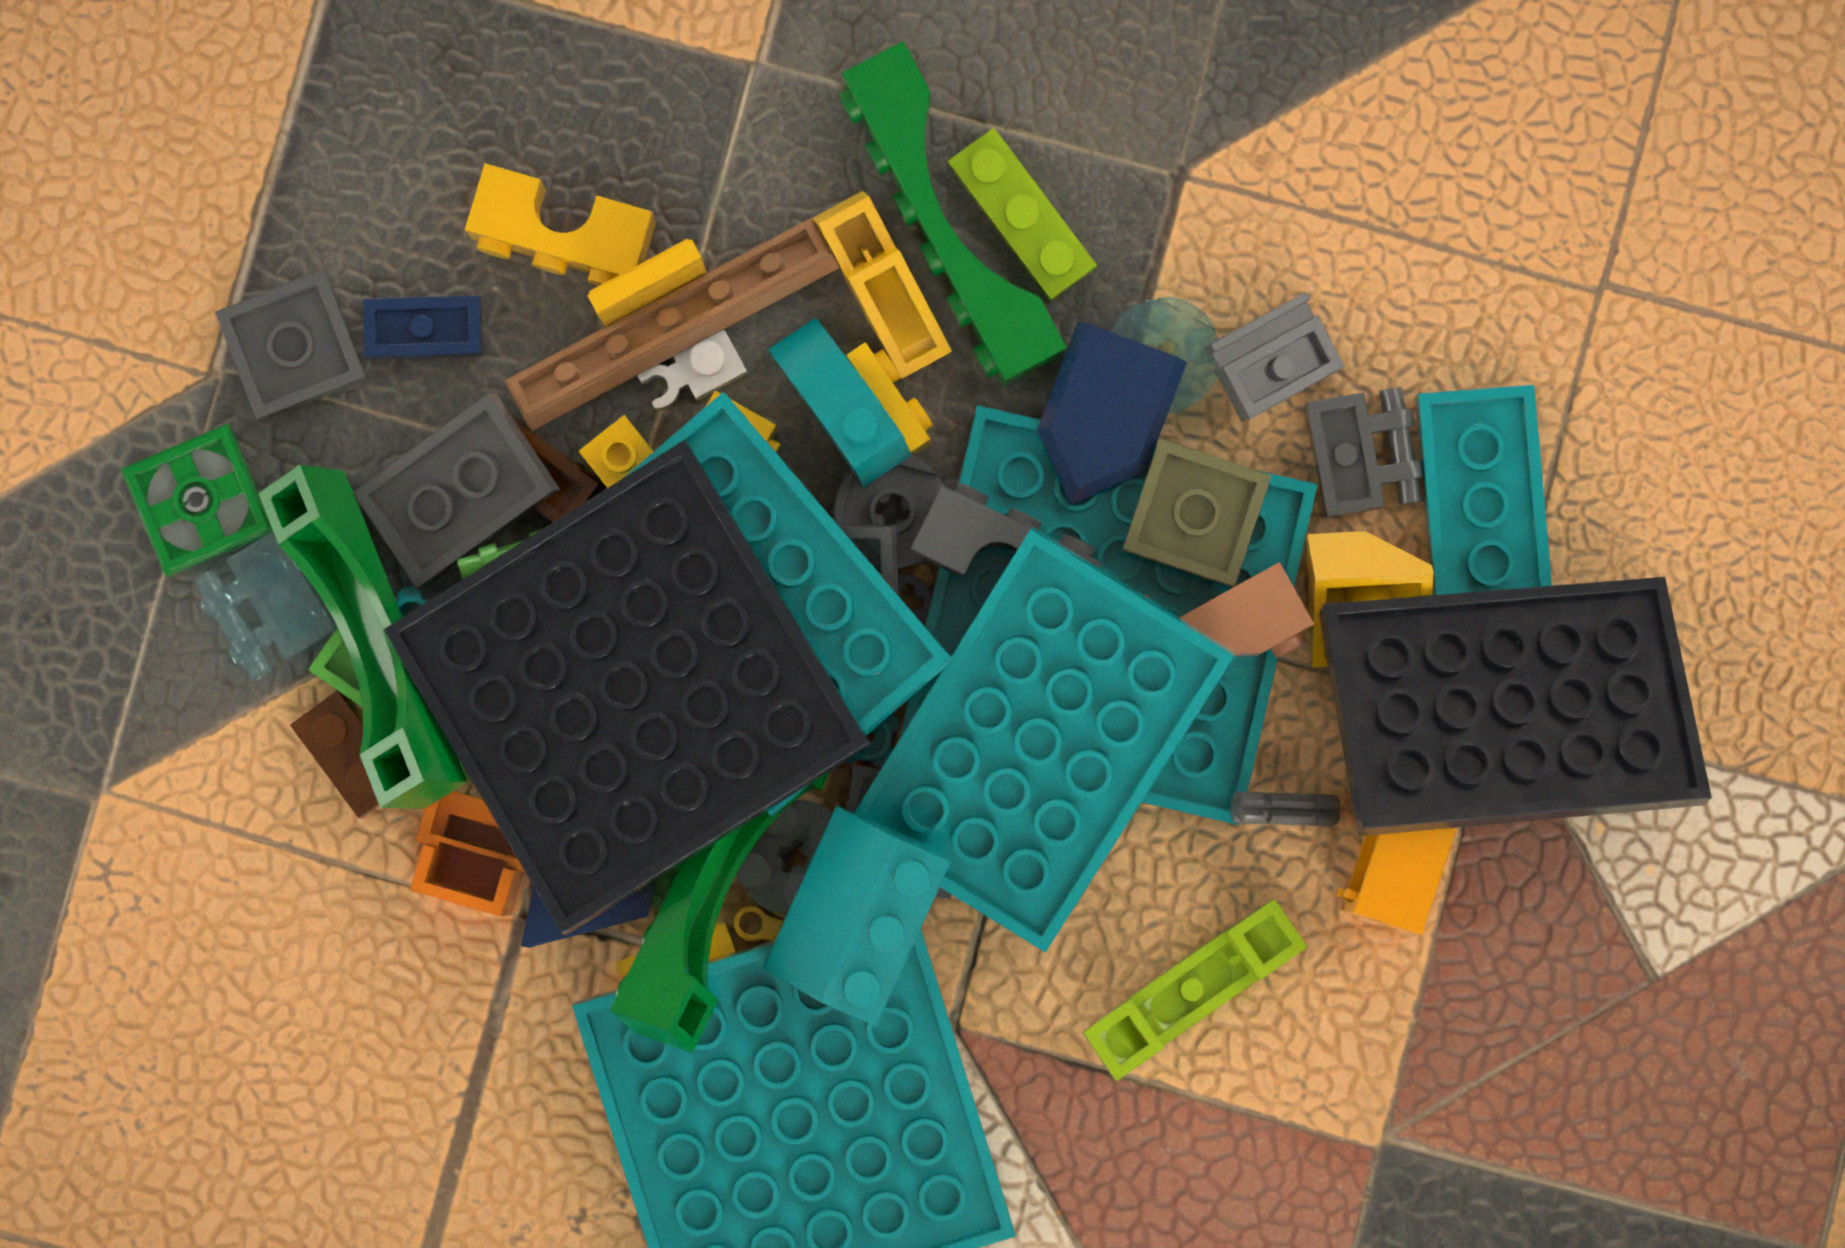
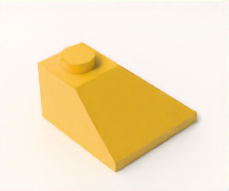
(1357, 569)

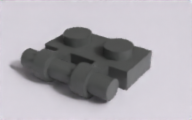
(1346, 452)

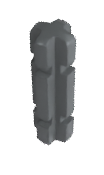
(1285, 808)

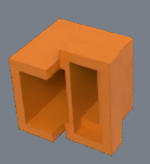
(466, 856)

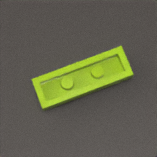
(1022, 215)

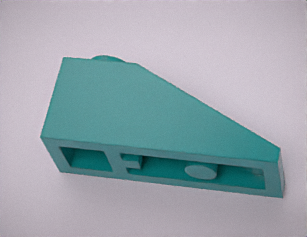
(841, 402)

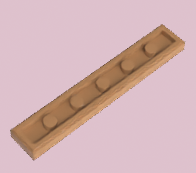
(671, 324)

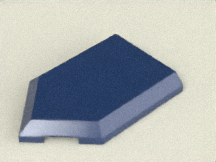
(1106, 410)

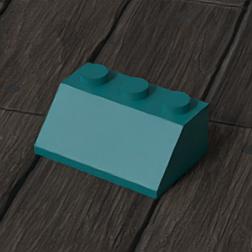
(856, 915)

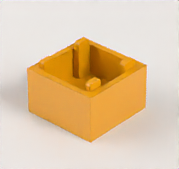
(1397, 878)

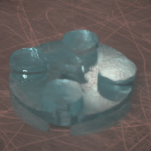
(1187, 329)

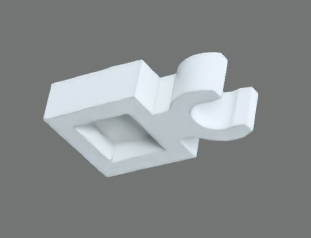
(701, 367)

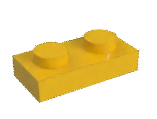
(880, 375)

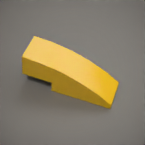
(882, 284)

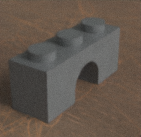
(963, 527)

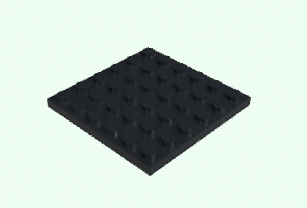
(626, 687)

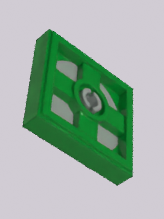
(197, 500)

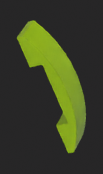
(1194, 988)

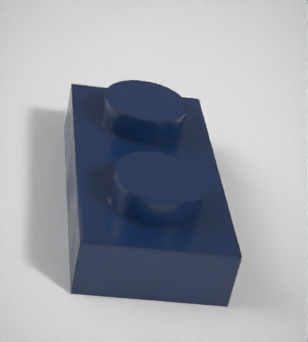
(423, 327)

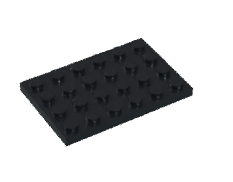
(1513, 706)

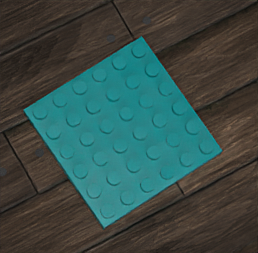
(1016, 472)
(799, 1120)

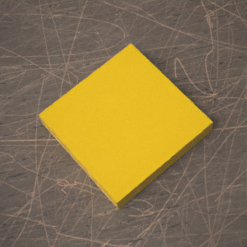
(647, 282)

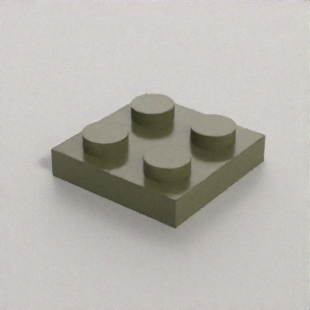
(1196, 513)

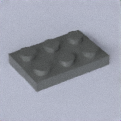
(456, 490)

